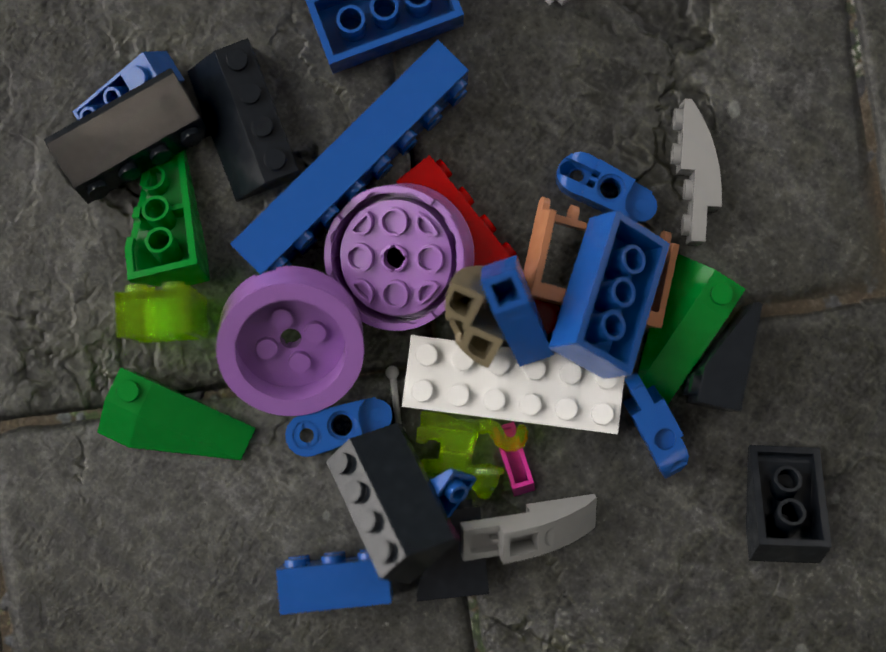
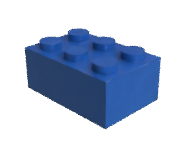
(330, 583)

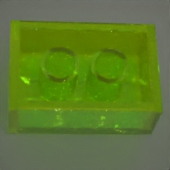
(161, 315)

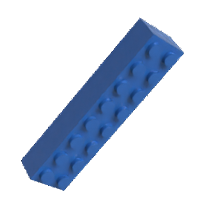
(354, 160)

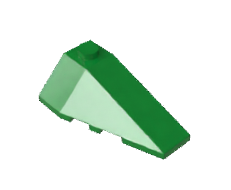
(167, 229)
(694, 313)
(158, 418)

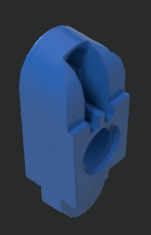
(632, 198)
(365, 417)
(656, 426)

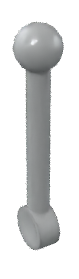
(392, 373)

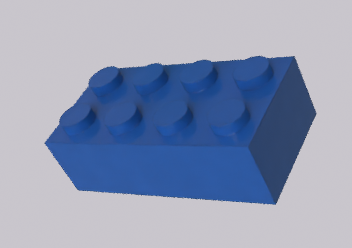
(372, 28)
(609, 295)

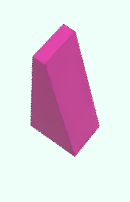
(516, 466)

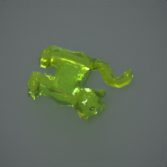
(458, 444)

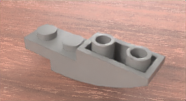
(696, 157)
(529, 534)

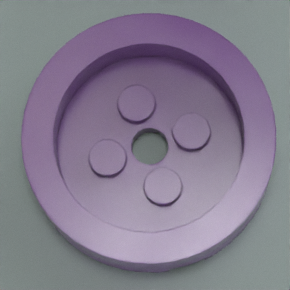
(426, 232)
(295, 375)

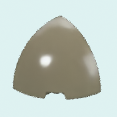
(472, 317)

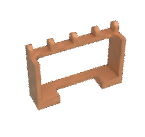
(555, 295)

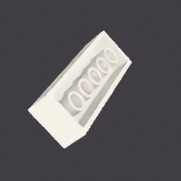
(538, 393)

